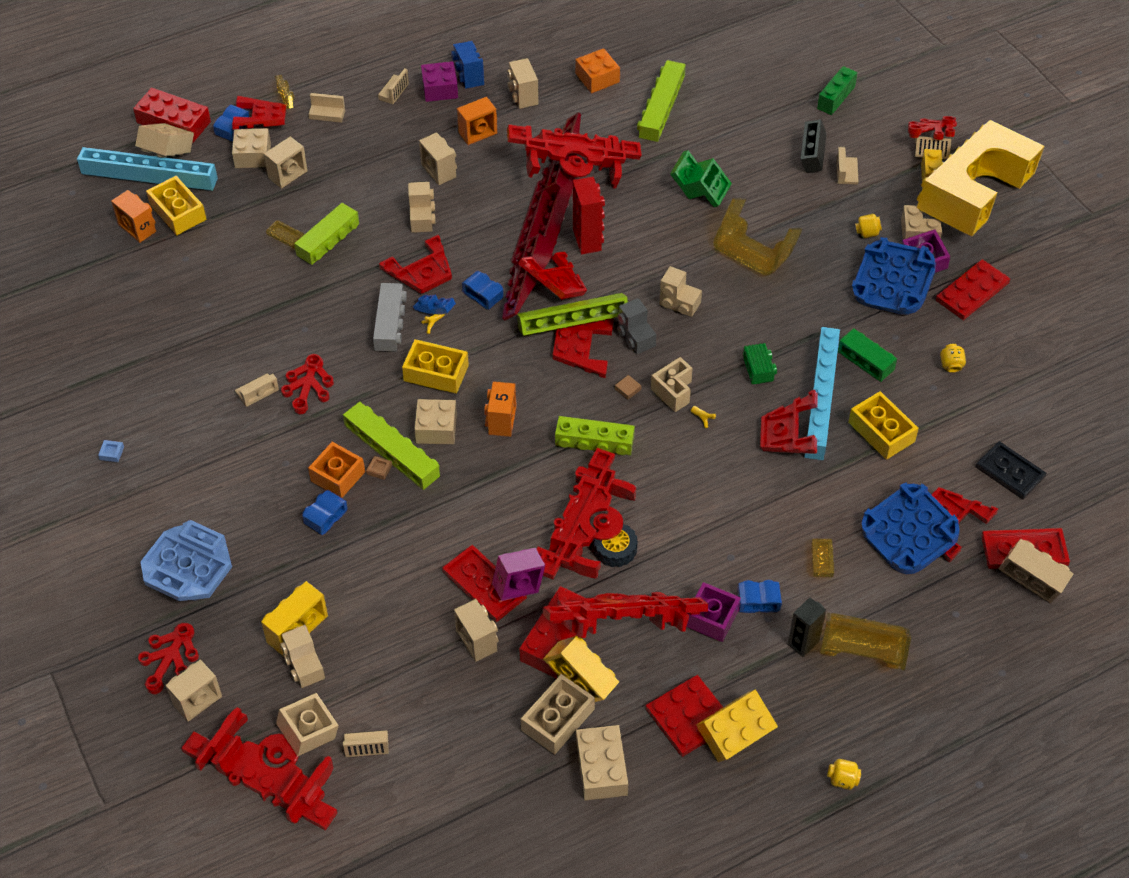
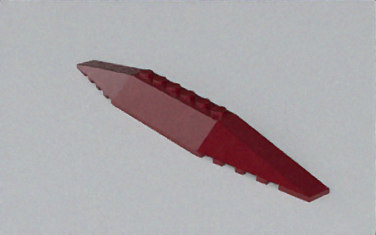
(541, 226)

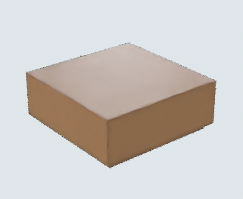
(628, 387)
(379, 467)

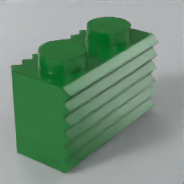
(759, 363)

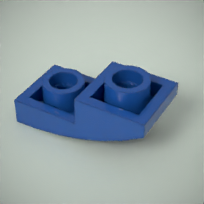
(433, 305)

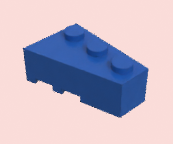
(468, 64)

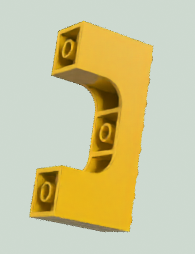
(992, 151)

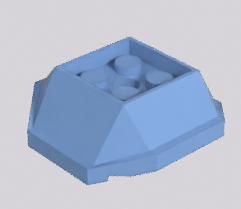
(183, 546)

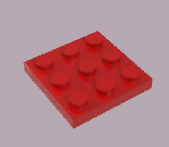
(681, 710)

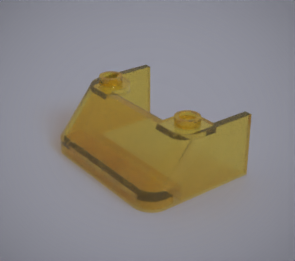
(734, 243)
(866, 639)

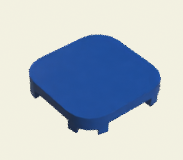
(894, 277)
(910, 528)

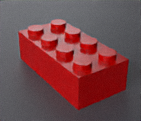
(162, 107)
(588, 215)
(546, 635)

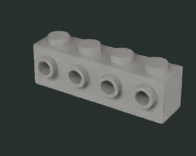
(389, 317)

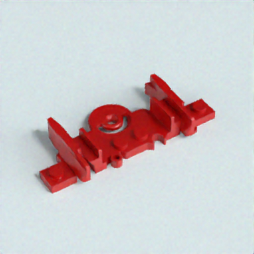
(597, 151)
(574, 530)
(660, 608)
(245, 762)

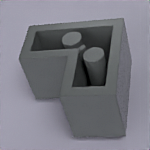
(634, 326)

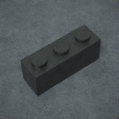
(813, 146)
(806, 626)

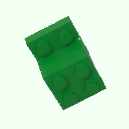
(700, 178)

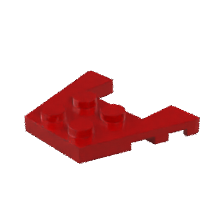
(263, 113)
(424, 273)
(560, 279)
(574, 345)
(781, 427)
(960, 507)

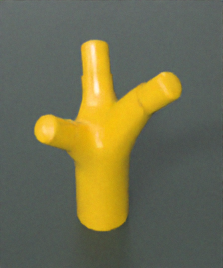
(431, 320)
(703, 415)

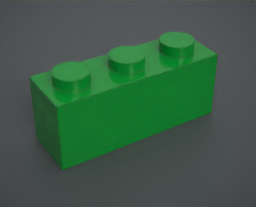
(837, 90)
(867, 355)

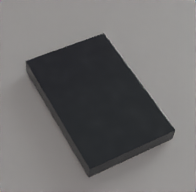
(1010, 470)

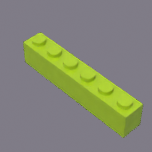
(661, 101)
(570, 314)
(392, 445)

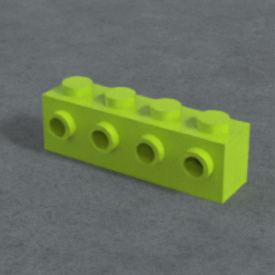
(326, 233)
(594, 434)

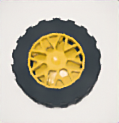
(618, 550)

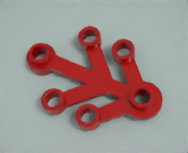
(947, 122)
(313, 364)
(169, 654)

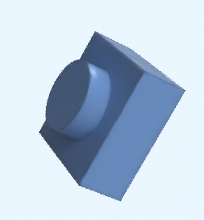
(111, 451)

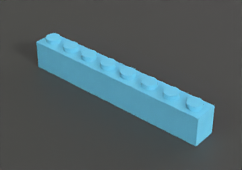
(146, 168)
(823, 386)

